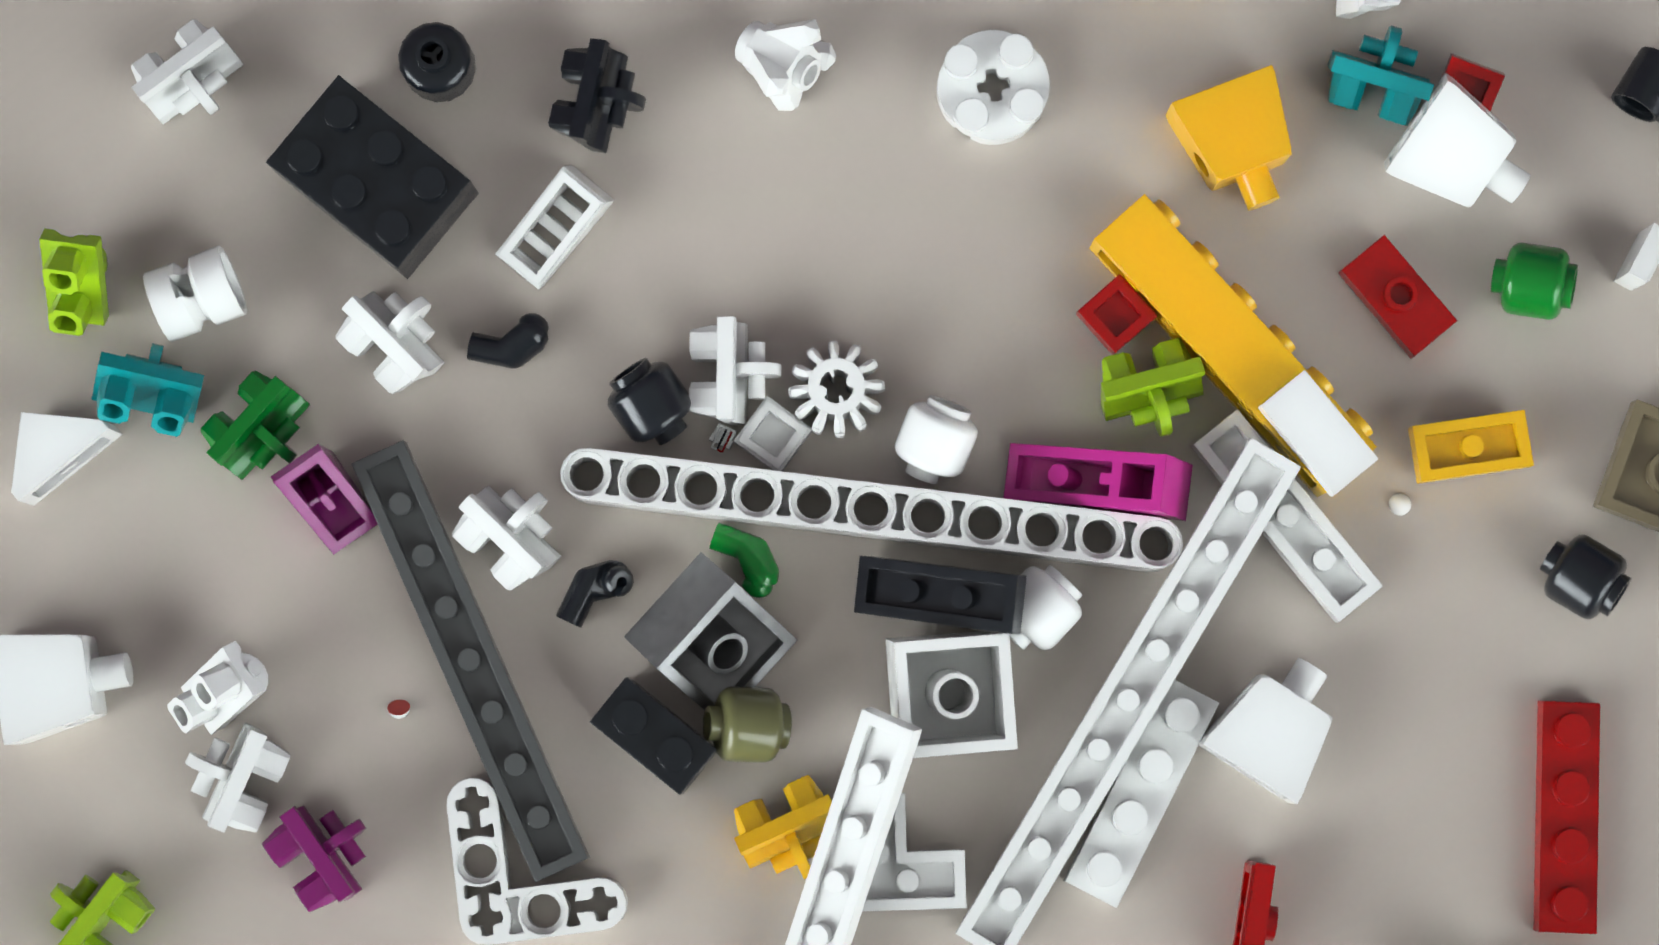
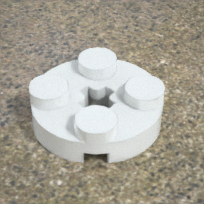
(1011, 60)

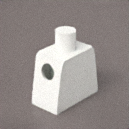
(1457, 149)
(54, 684)
(1273, 731)

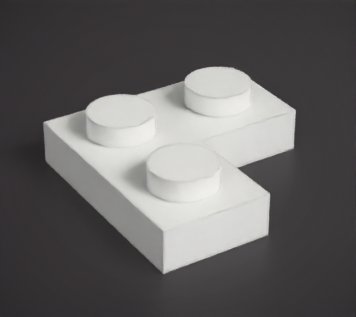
(915, 877)

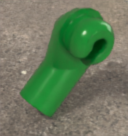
(753, 555)

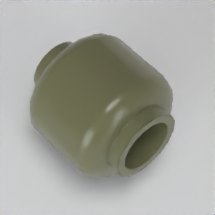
(748, 724)

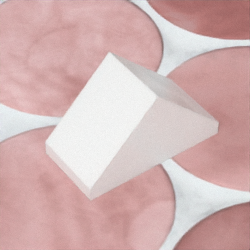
(53, 450)

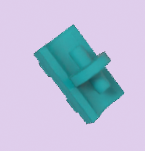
(1402, 88)
(146, 387)

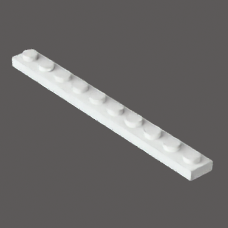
(1129, 697)

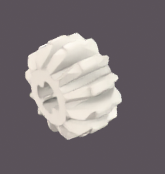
(854, 384)

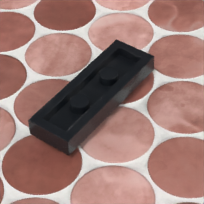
(940, 594)

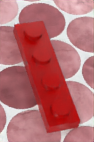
(1566, 817)

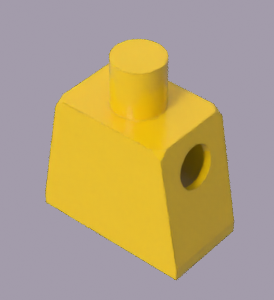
(1236, 134)

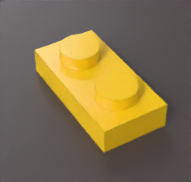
(1470, 446)

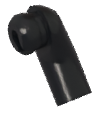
(513, 348)
(591, 585)

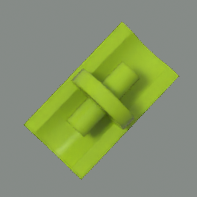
(74, 281)
(1153, 393)
(115, 901)

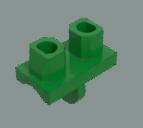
(260, 428)

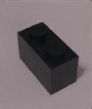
(654, 735)

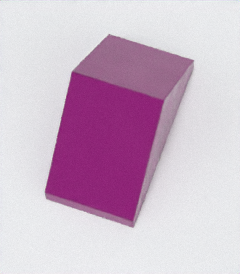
(326, 497)

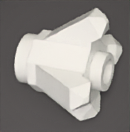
(784, 59)

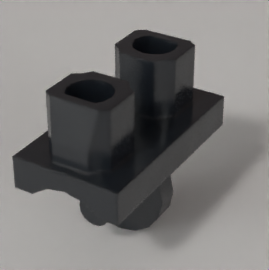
(602, 96)

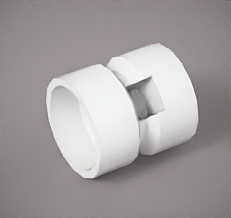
(195, 293)

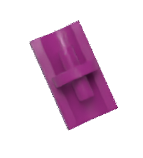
(302, 835)

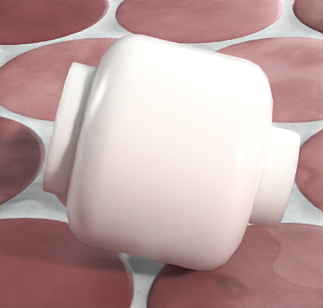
(936, 439)
(1048, 608)

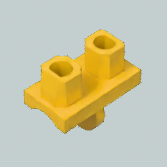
(786, 839)

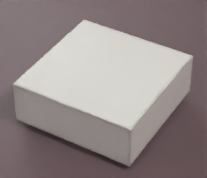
(1640, 260)
(773, 435)

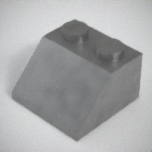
(709, 634)

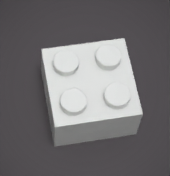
(954, 690)

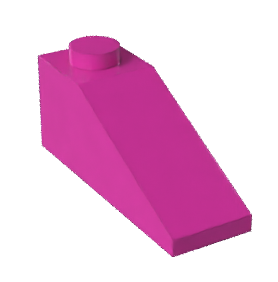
(1099, 480)

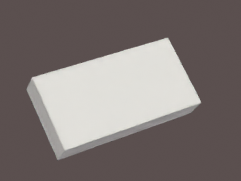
(1318, 433)

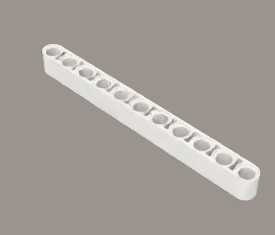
(899, 500)

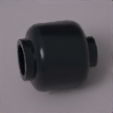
(444, 78)
(649, 402)
(1585, 577)

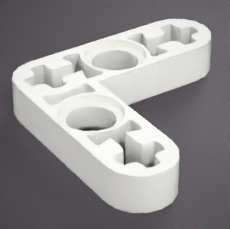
(515, 901)

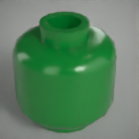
(1535, 281)

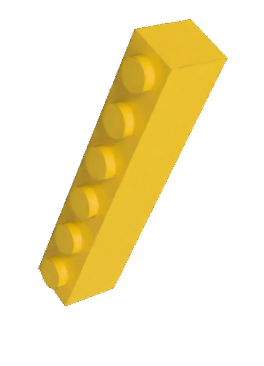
(1210, 318)

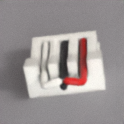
(723, 437)

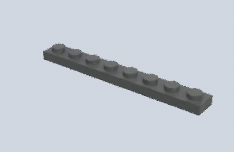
(470, 661)

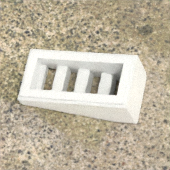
(538, 213)

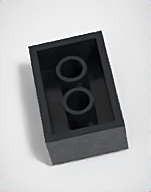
(373, 176)

